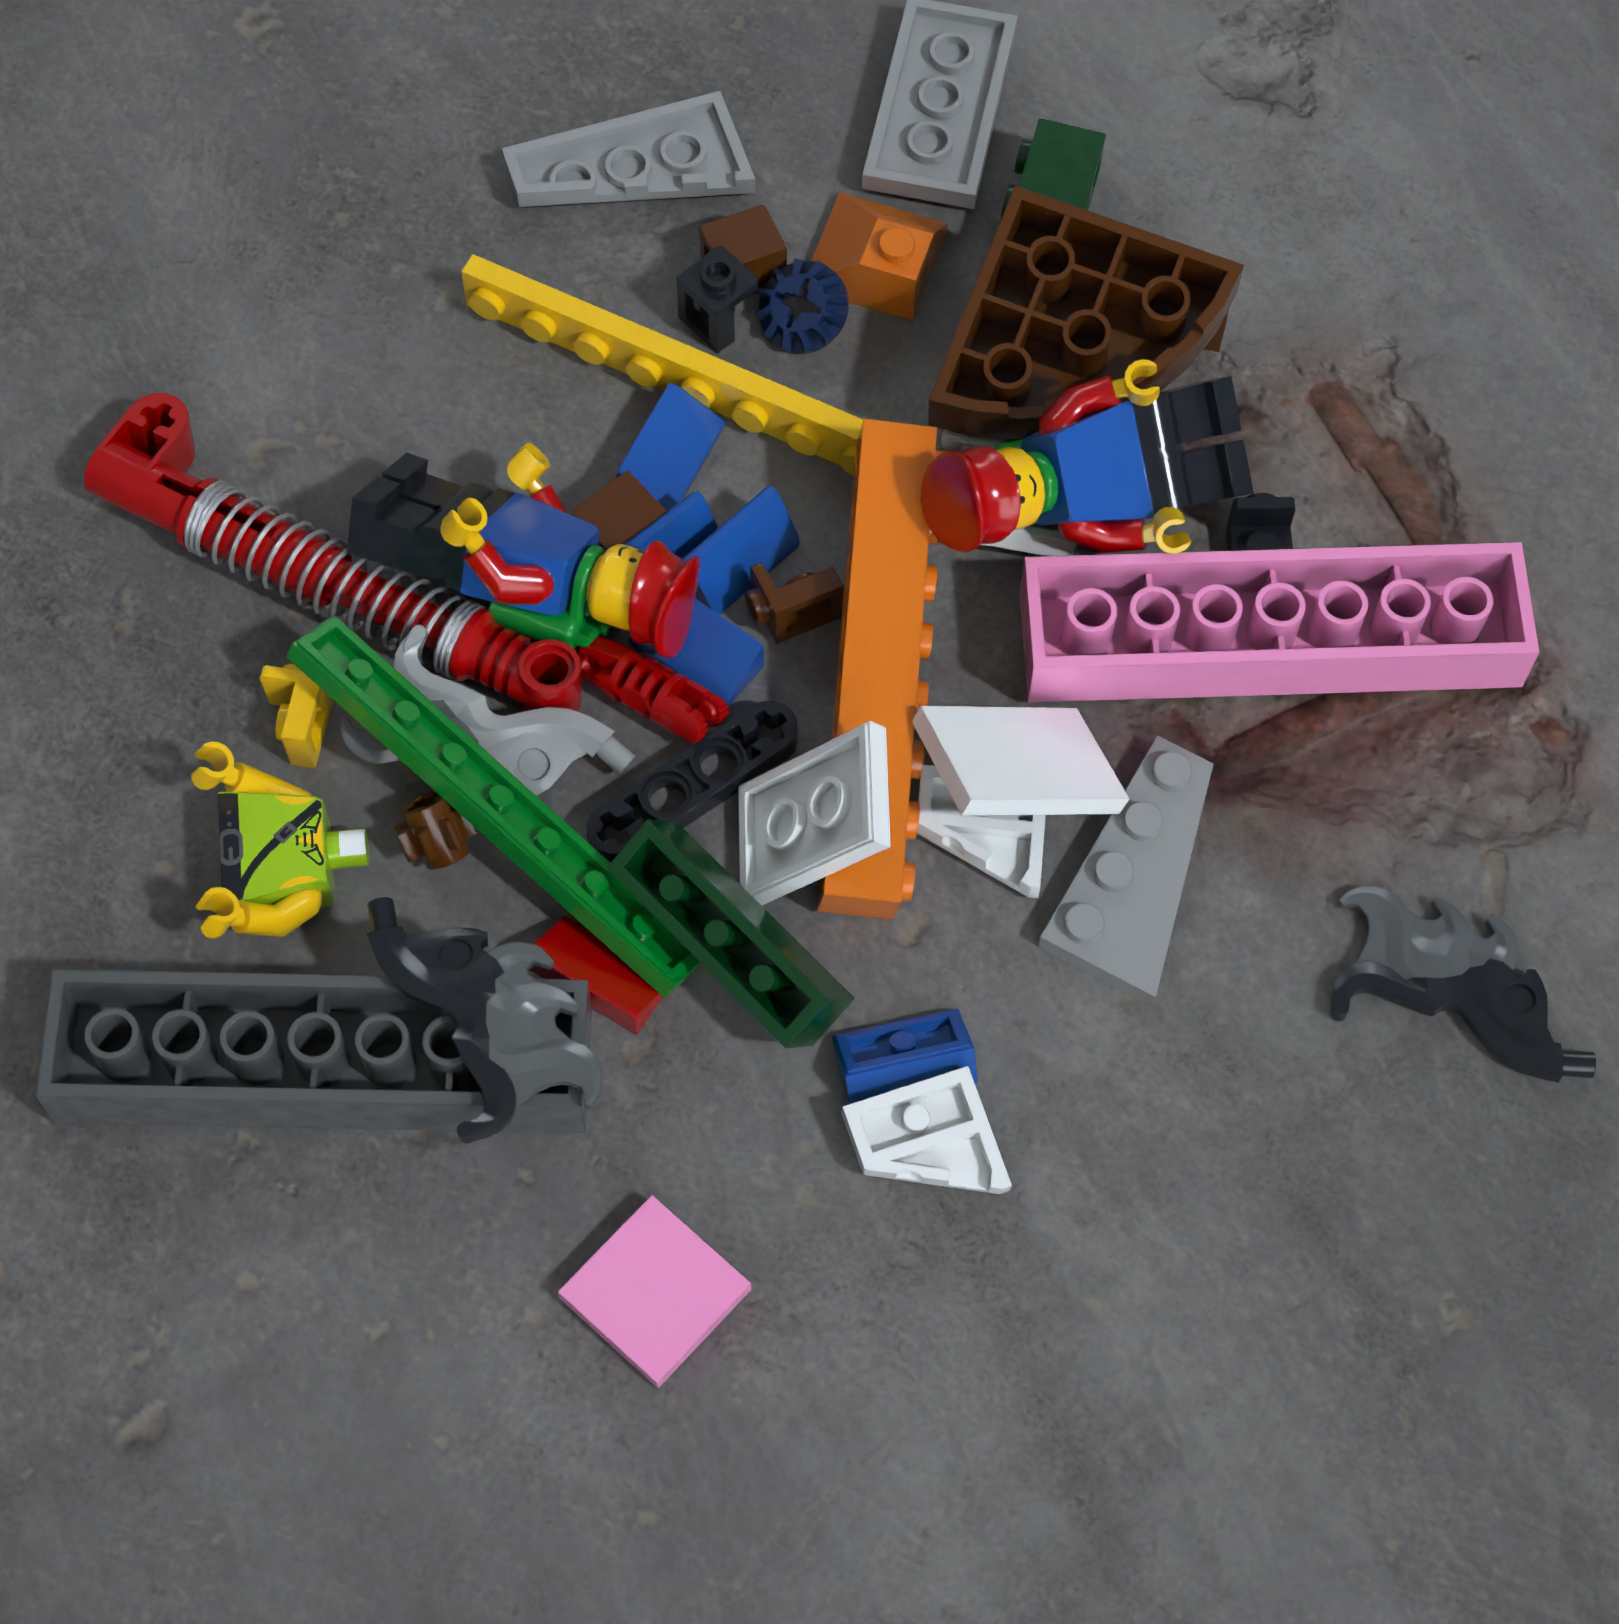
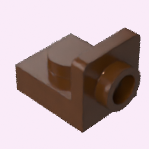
(798, 606)

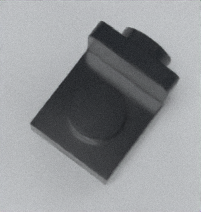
(710, 293)
(1260, 523)

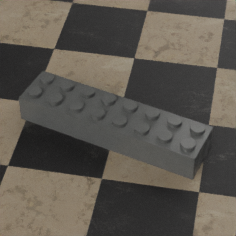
(270, 1054)

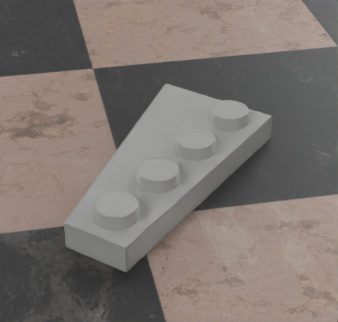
(646, 155)
(1131, 883)

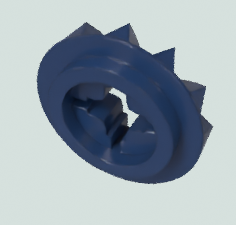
(810, 330)

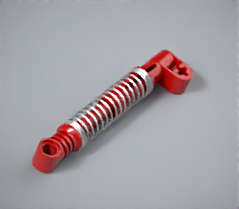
(215, 522)

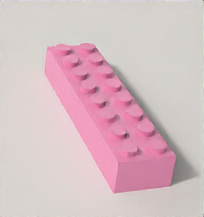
(1276, 622)

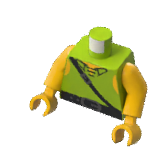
(272, 850)

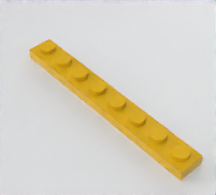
(659, 360)

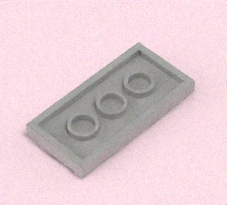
(940, 103)

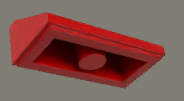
(613, 985)

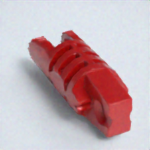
(652, 689)

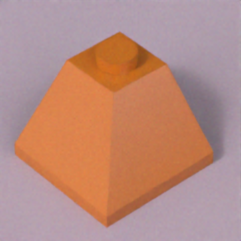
(880, 253)

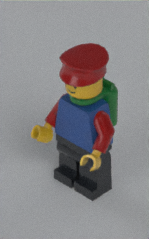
(1096, 468)
(524, 555)

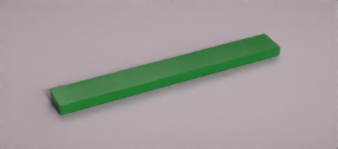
(491, 800)

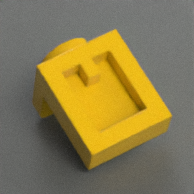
(301, 714)

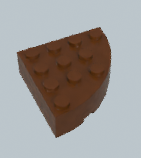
(1068, 304)

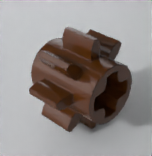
(434, 831)

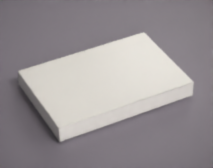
(1019, 760)
(815, 814)

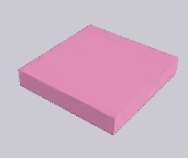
(655, 1291)

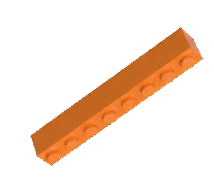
(884, 645)

